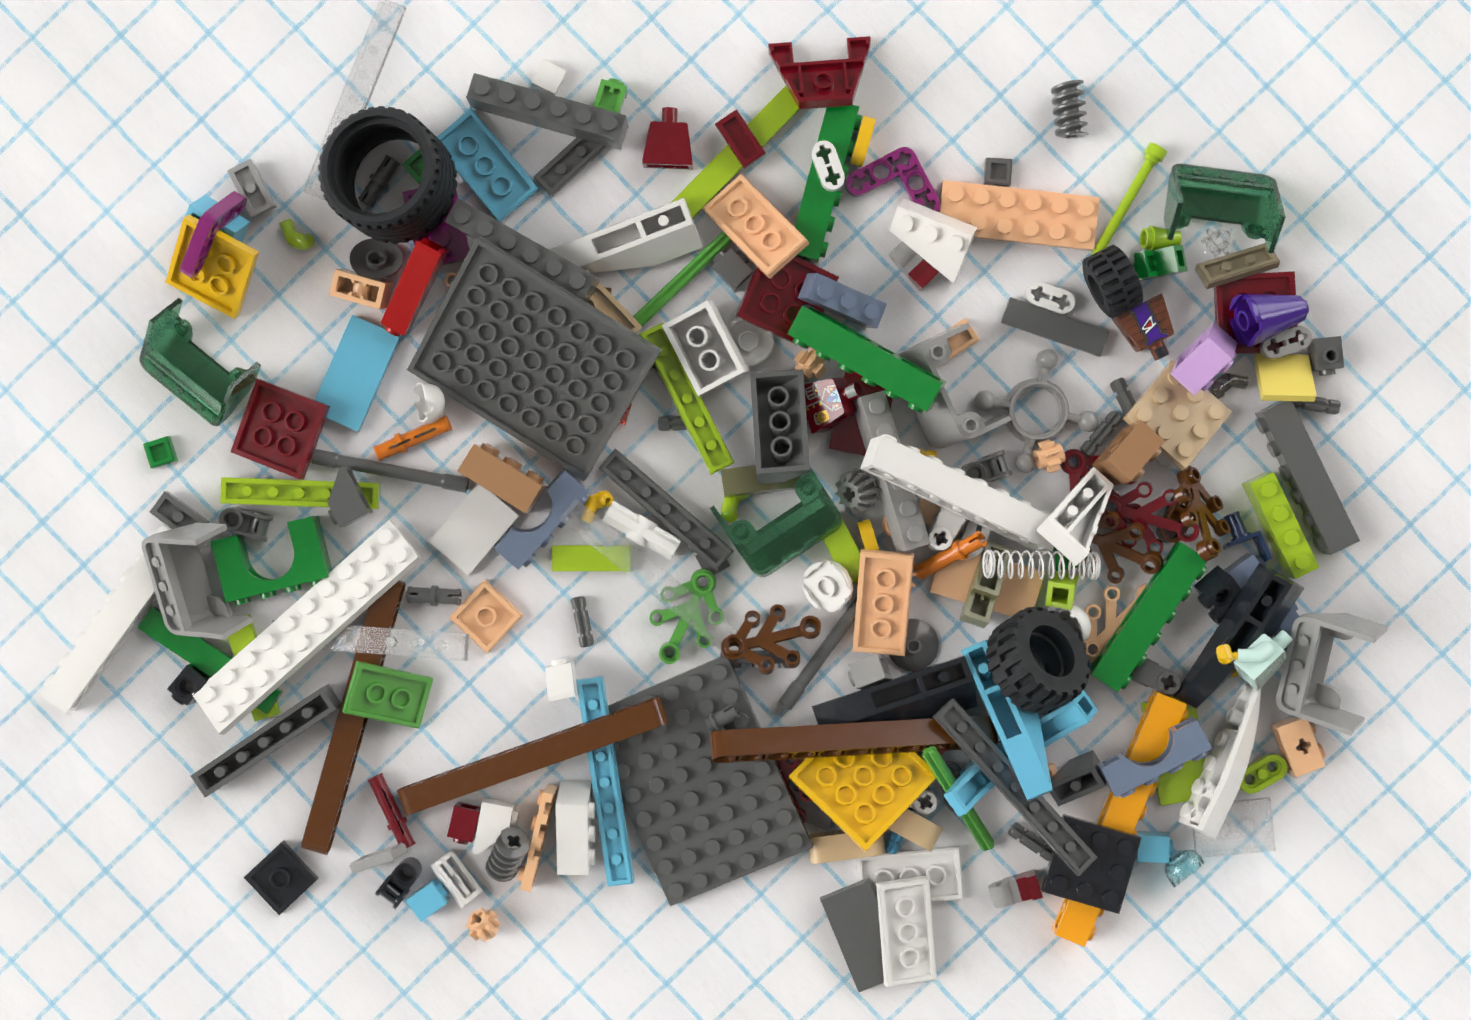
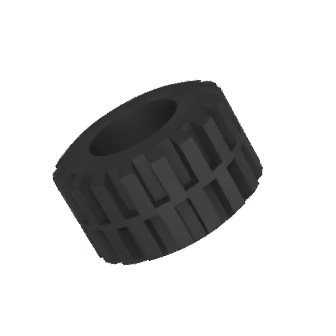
(1112, 281)

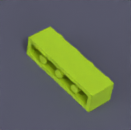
(1280, 525)

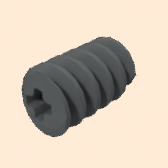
(1068, 109)
(507, 854)

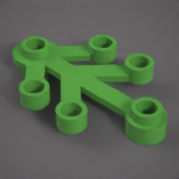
(699, 591)

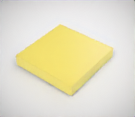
(1285, 378)

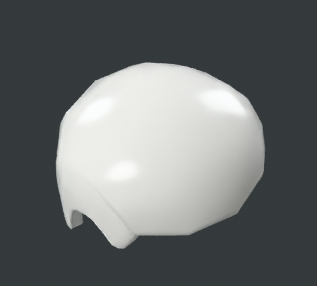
(430, 402)
(1078, 619)

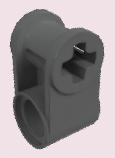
(990, 467)
(250, 524)
(1150, 675)

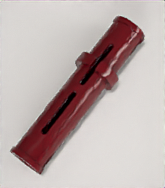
(395, 820)

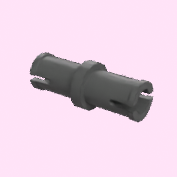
(379, 181)
(434, 595)

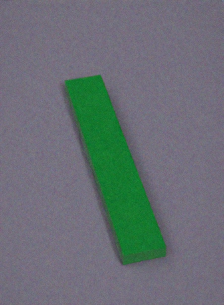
(194, 650)

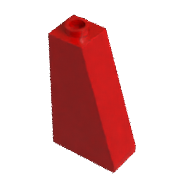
(414, 286)

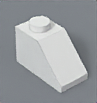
(561, 679)
(493, 818)

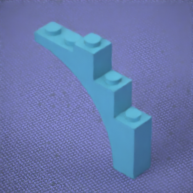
(1054, 725)

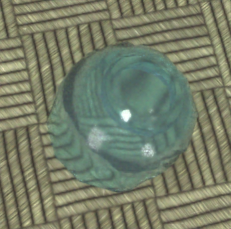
(1182, 865)

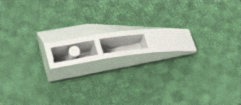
(636, 241)
(1225, 767)

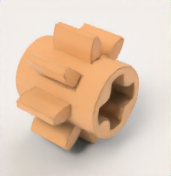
(810, 363)
(1049, 456)
(483, 924)

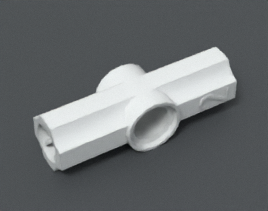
(641, 530)

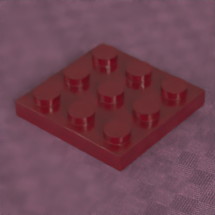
(1262, 283)
(774, 301)
(280, 429)

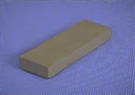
(1236, 266)

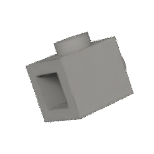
(869, 671)

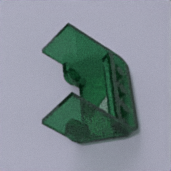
(1224, 197)
(190, 371)
(787, 534)

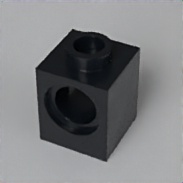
(178, 688)

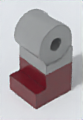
(913, 265)
(1015, 889)

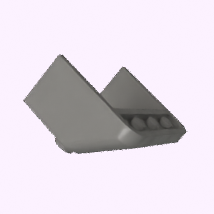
(941, 423)
(184, 586)
(1303, 672)

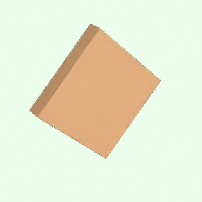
(486, 616)

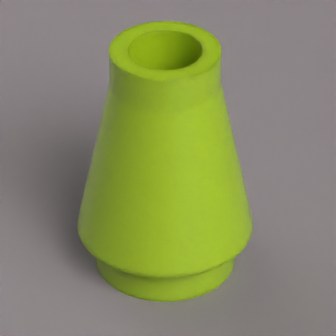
(1156, 238)

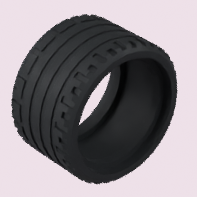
(350, 145)

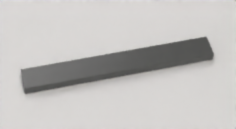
(1001, 774)

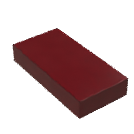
(740, 139)

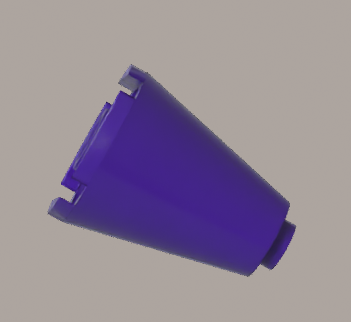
(1265, 315)

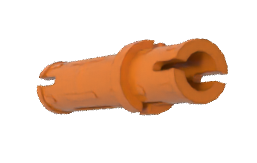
(383, 450)
(958, 551)

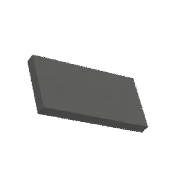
(857, 929)

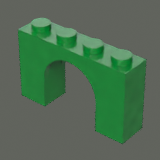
(240, 579)

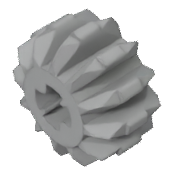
(857, 491)

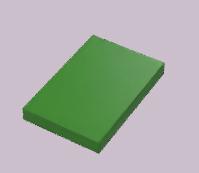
(387, 694)

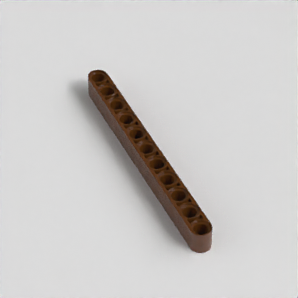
(346, 740)
(835, 740)
(533, 755)

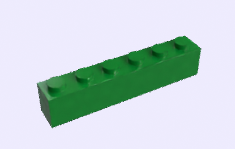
(817, 203)
(866, 358)
(1147, 617)

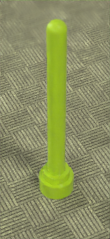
(1153, 155)

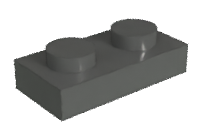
(175, 512)

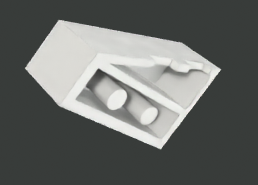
(934, 236)
(1077, 517)
(575, 827)

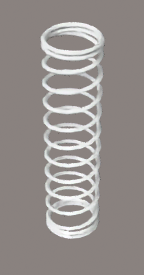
(990, 570)

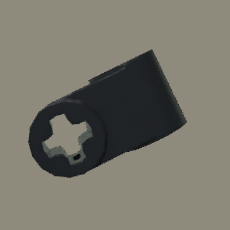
(397, 884)

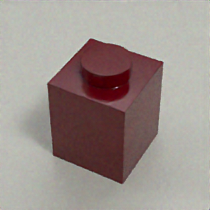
(464, 823)

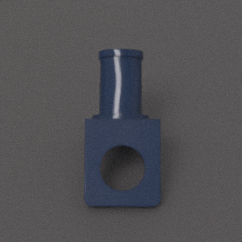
(1241, 535)

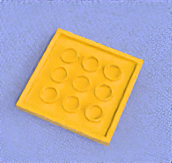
(864, 790)

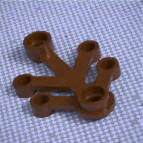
(1198, 512)
(1109, 545)
(767, 639)

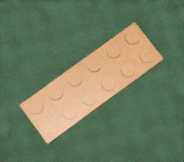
(1023, 214)

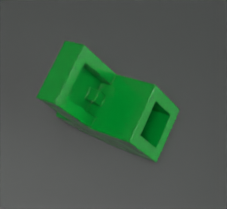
(1159, 262)

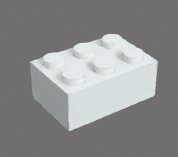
(705, 347)

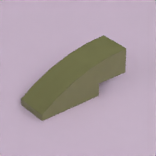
(744, 481)
(984, 591)

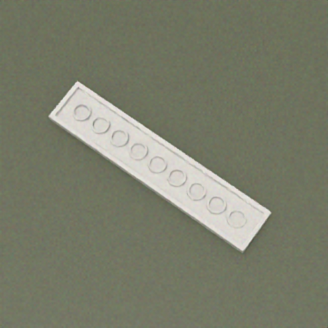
(306, 627)

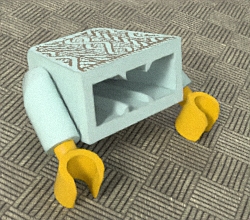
(1259, 660)

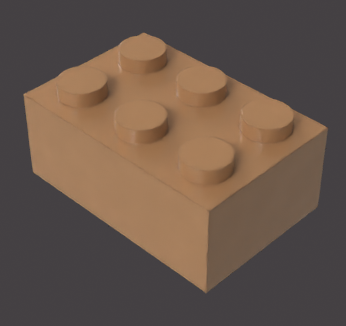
(503, 477)

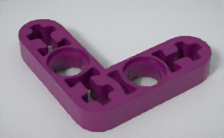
(904, 173)
(206, 229)

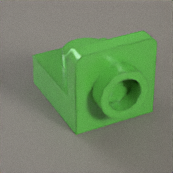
(611, 95)

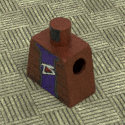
(1147, 326)

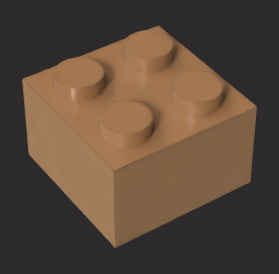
(1129, 453)

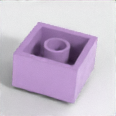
(1204, 359)

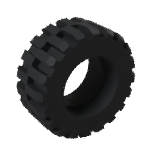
(1018, 671)

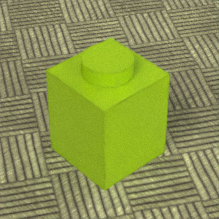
(1062, 592)

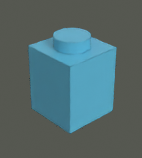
(1154, 847)
(428, 899)

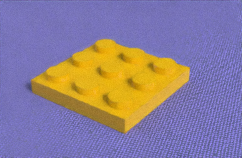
(224, 274)

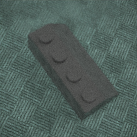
(779, 425)

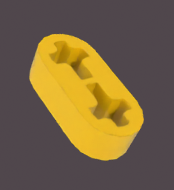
(863, 141)
(867, 535)

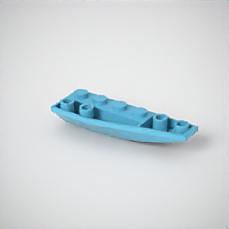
(1016, 728)

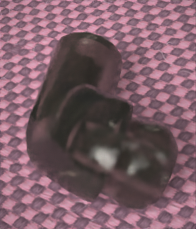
(1226, 382)

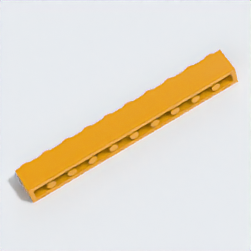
(1075, 919)

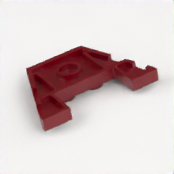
(822, 82)

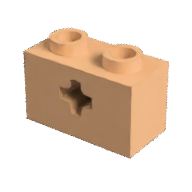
(360, 289)
(1287, 735)

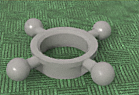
(1046, 360)

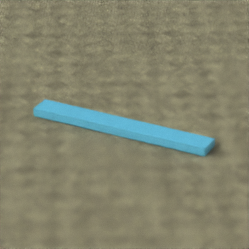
(606, 789)

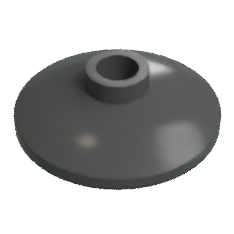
(376, 259)
(927, 646)

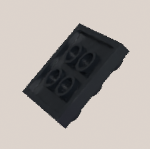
(1107, 878)

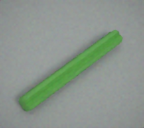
(689, 272)
(946, 780)

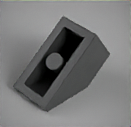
(347, 499)
(1077, 778)

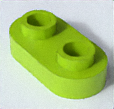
(1261, 775)

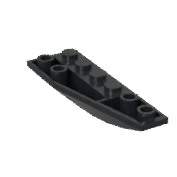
(1255, 612)
(905, 697)

